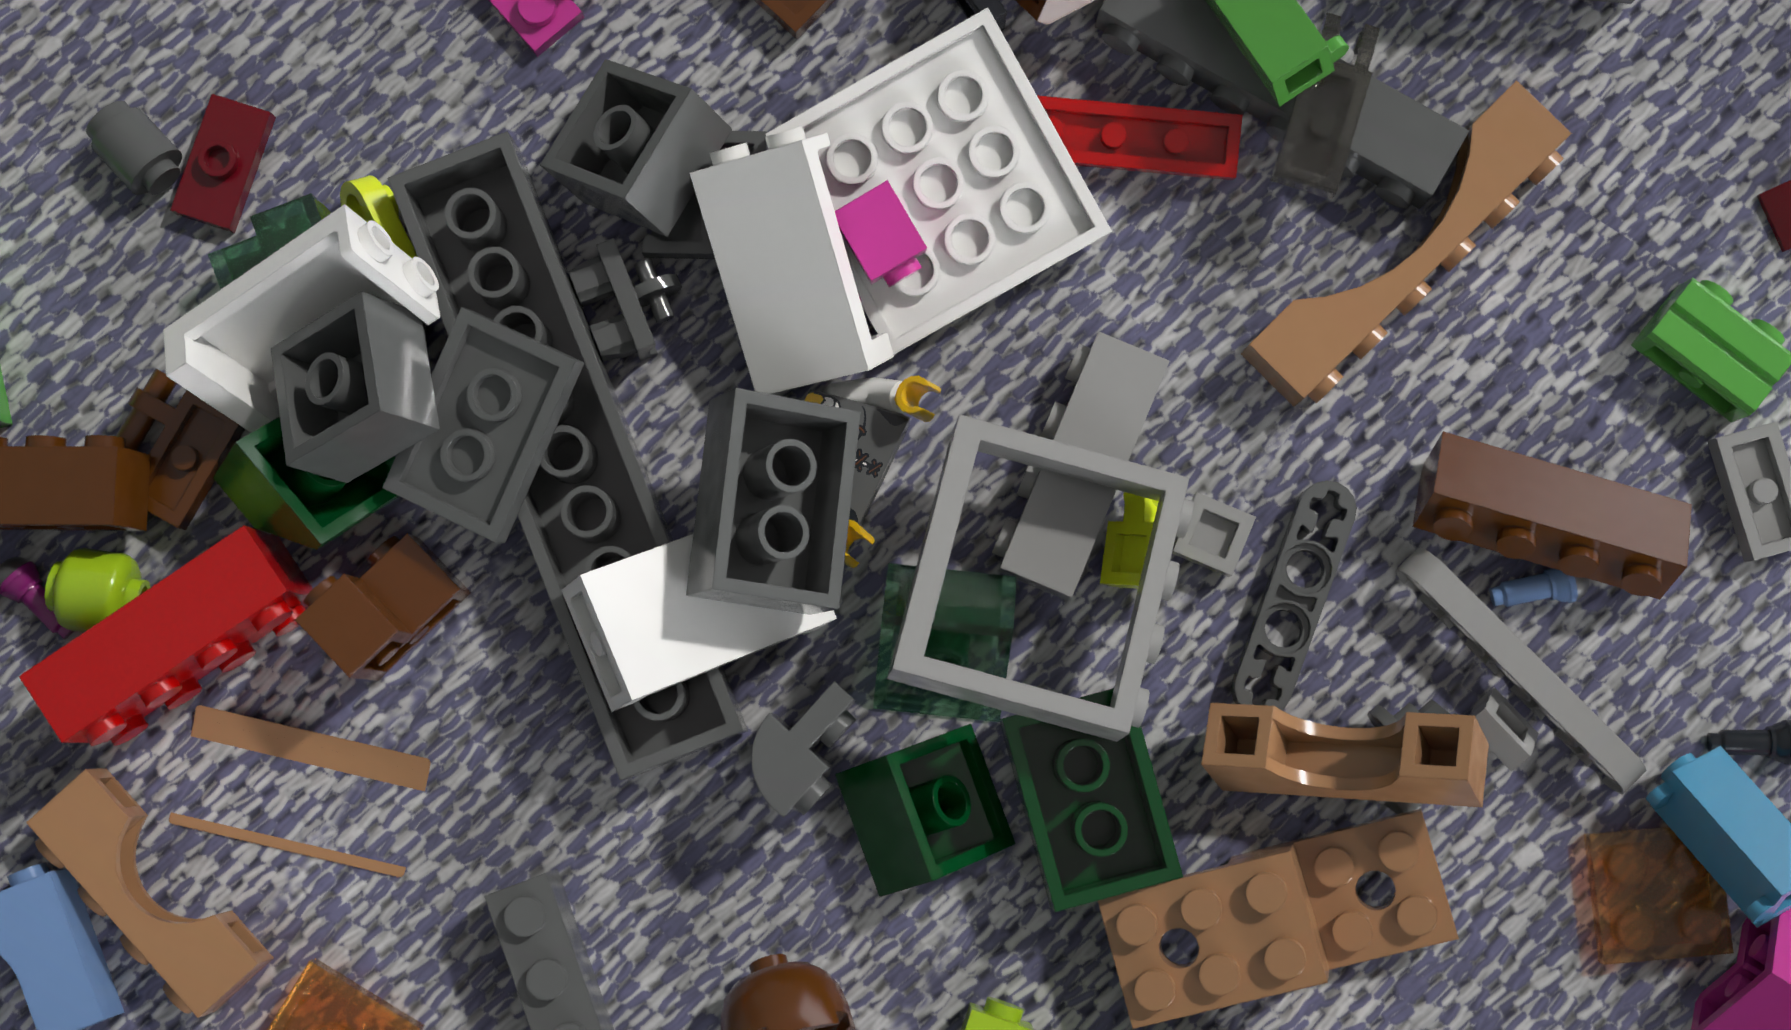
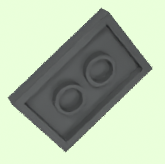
(496, 417)

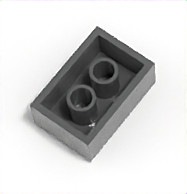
(773, 502)

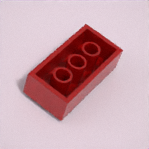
(170, 639)

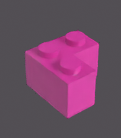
(1757, 987)

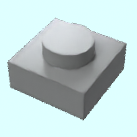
(1214, 535)
(1506, 730)

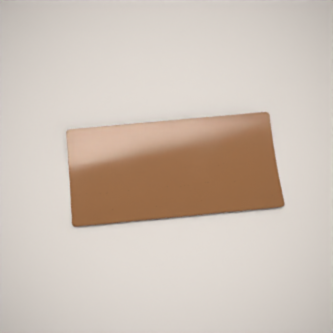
(311, 749)

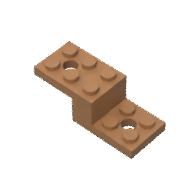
(1277, 919)

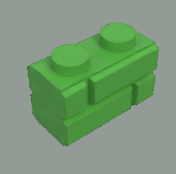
(1714, 348)

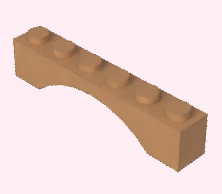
(1316, 334)

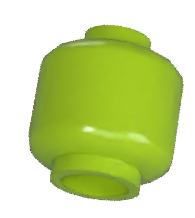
(91, 587)

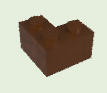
(386, 612)

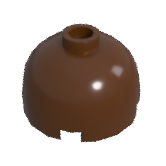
(786, 998)

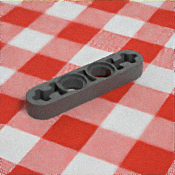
(1302, 602)

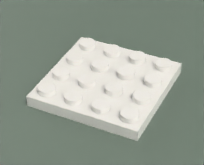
(971, 168)

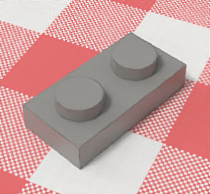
(1756, 488)

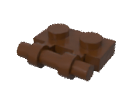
(186, 451)

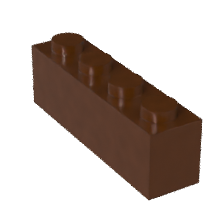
(73, 486)
(1553, 516)

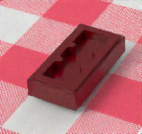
(223, 163)

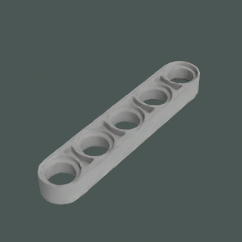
(1532, 679)

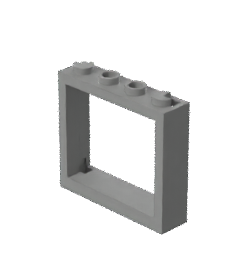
(1156, 581)

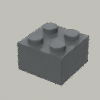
(635, 146)
(354, 388)

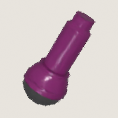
(22, 583)

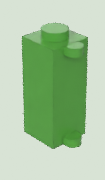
(1279, 43)

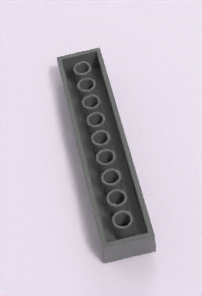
(591, 496)

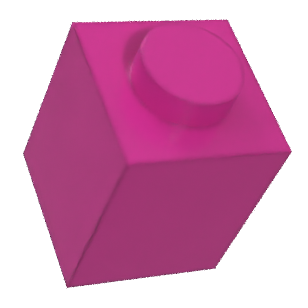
(881, 235)

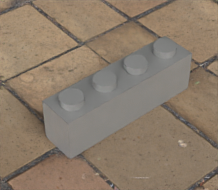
(1063, 512)

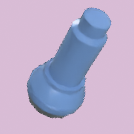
(1549, 584)

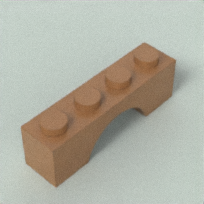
(1410, 761)
(95, 836)

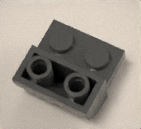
(785, 758)

